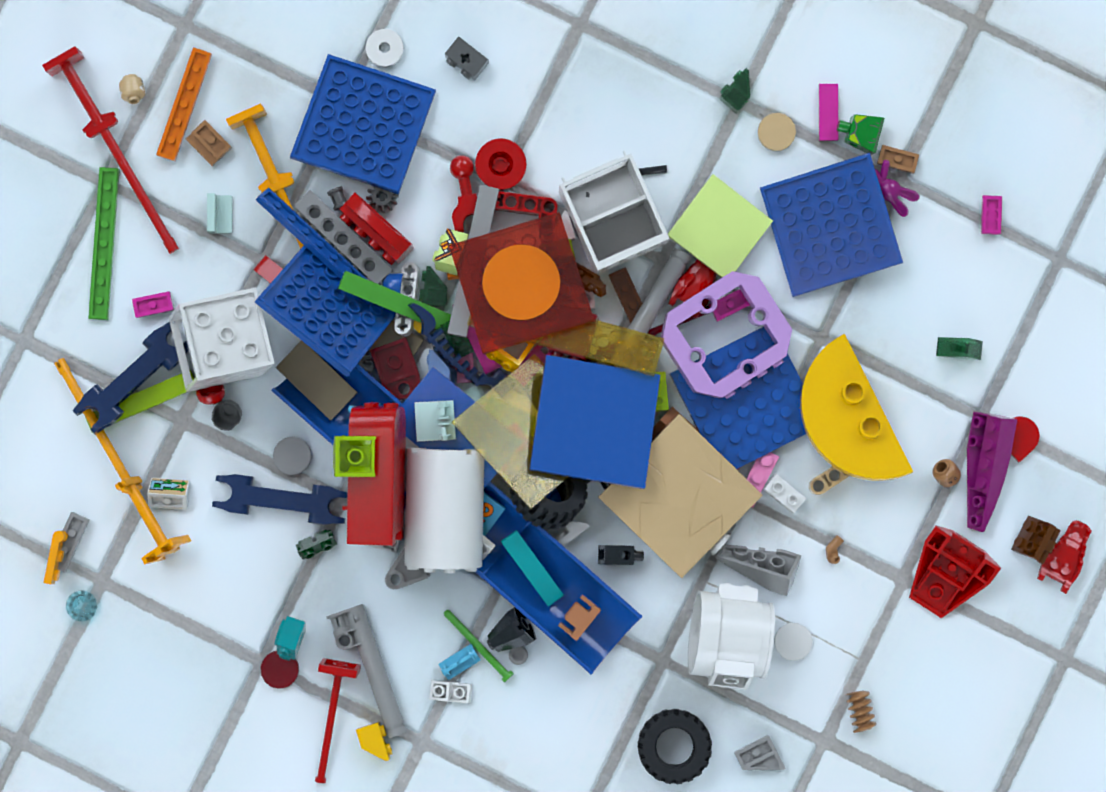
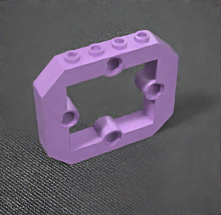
(759, 300)

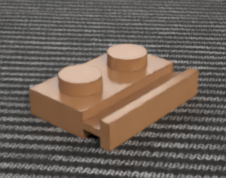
(208, 143)

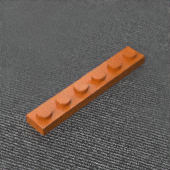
(184, 104)

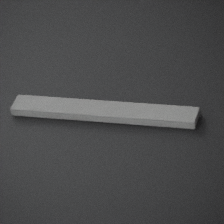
(480, 225)

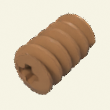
(861, 711)

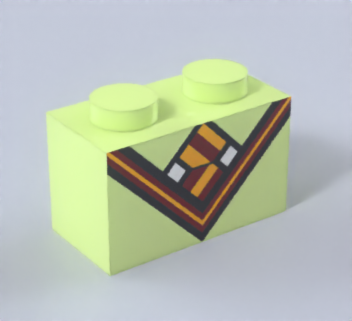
(443, 257)

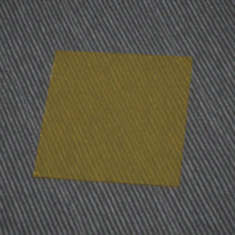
(504, 429)

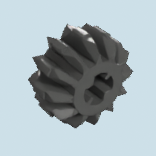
(383, 204)

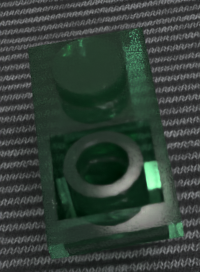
(738, 92)
(434, 289)

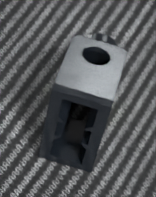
(613, 555)

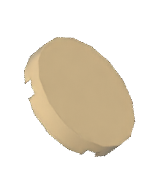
(776, 132)

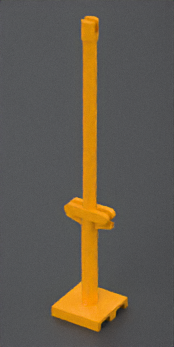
(275, 181)
(128, 484)

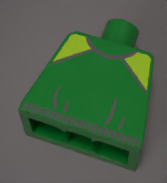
(862, 132)

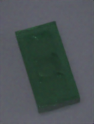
(460, 344)

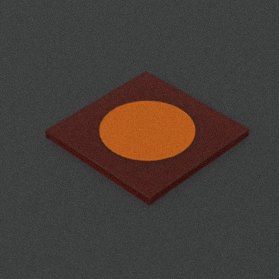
(521, 283)

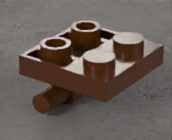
(1036, 539)

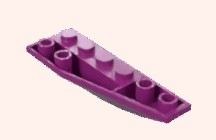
(987, 465)

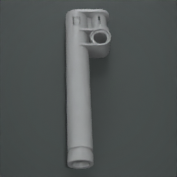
(660, 292)
(357, 627)

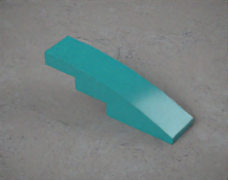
(532, 568)

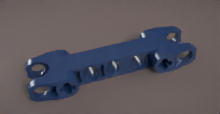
(109, 399)
(246, 494)

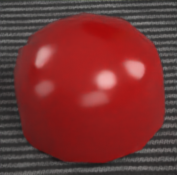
(211, 395)

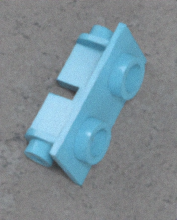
(459, 662)

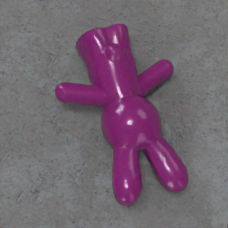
(892, 190)

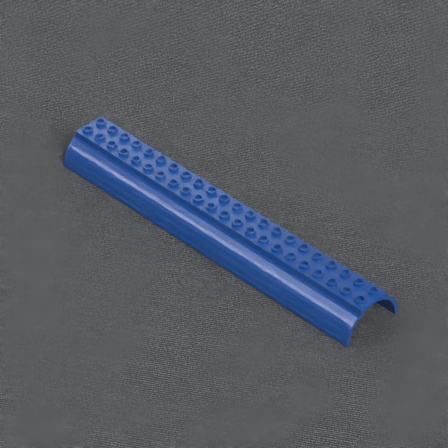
(498, 566)

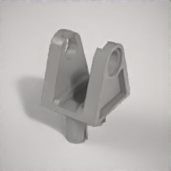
(406, 576)

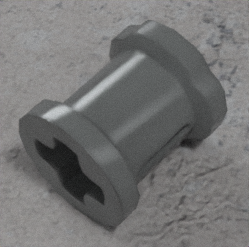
(337, 197)

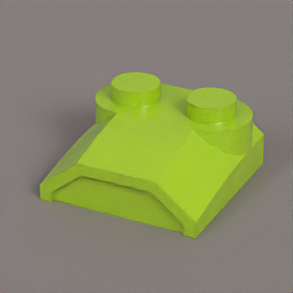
(354, 456)

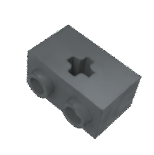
(460, 49)

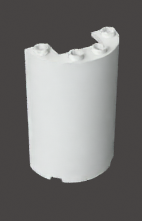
(444, 509)

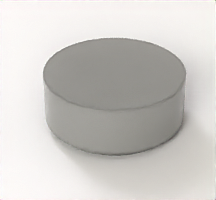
(518, 655)

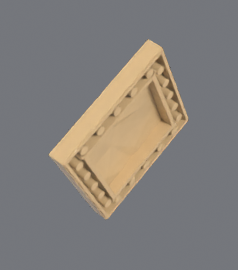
(687, 497)

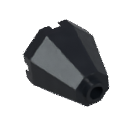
(511, 632)

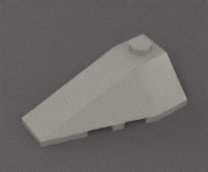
(767, 568)

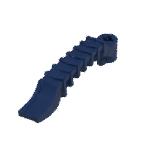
(427, 325)

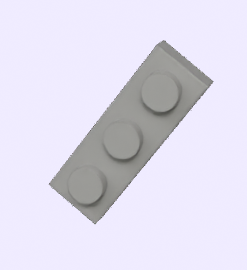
(75, 529)

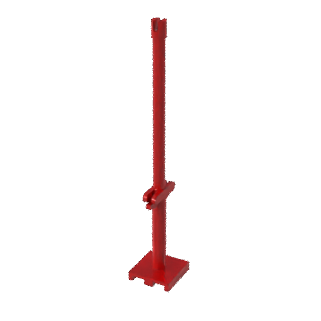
(101, 124)

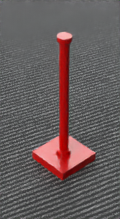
(338, 670)

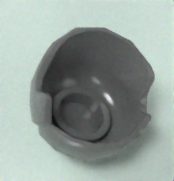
(226, 415)

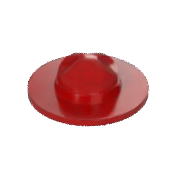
(500, 163)

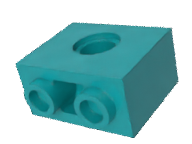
(289, 637)

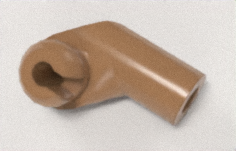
(832, 551)

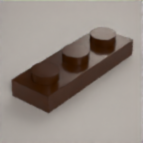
(626, 292)

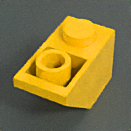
(373, 741)

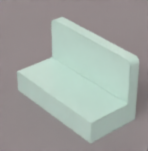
(219, 213)

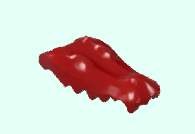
(692, 282)
(1067, 556)

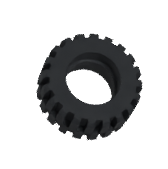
(551, 513)
(693, 765)

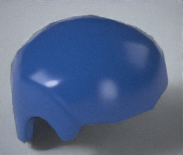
(393, 281)

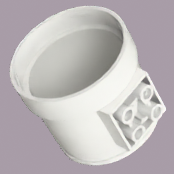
(731, 636)

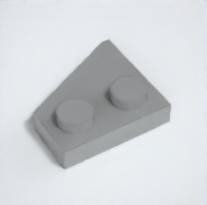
(759, 756)

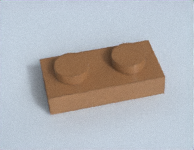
(898, 159)

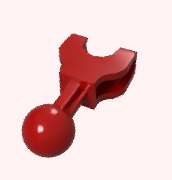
(462, 168)

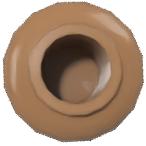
(946, 473)

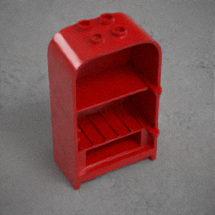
(378, 502)

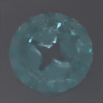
(73, 602)

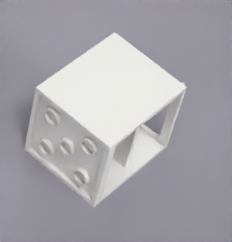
(617, 217)
(223, 339)

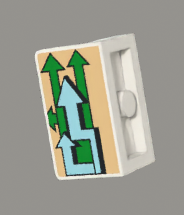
(168, 493)

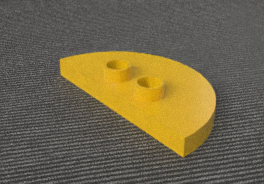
(847, 419)

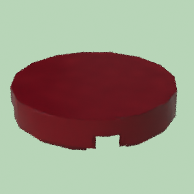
(279, 672)

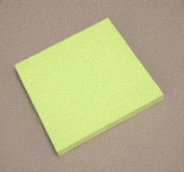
(719, 227)

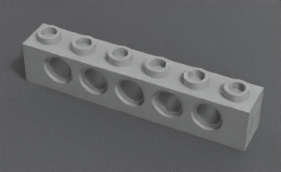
(310, 202)

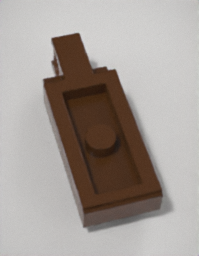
(591, 281)

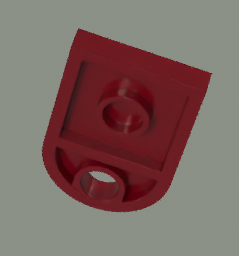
(396, 366)

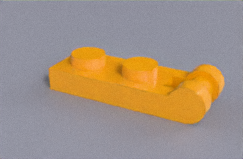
(55, 556)

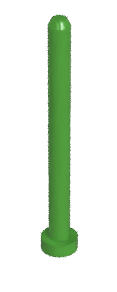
(477, 644)

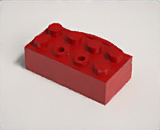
(373, 225)

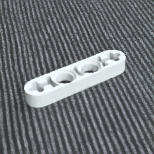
(415, 276)

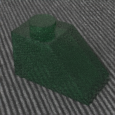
(959, 348)

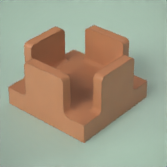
(580, 617)

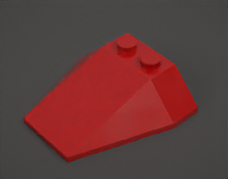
(950, 571)

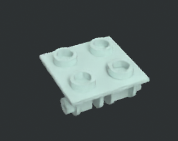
(435, 420)

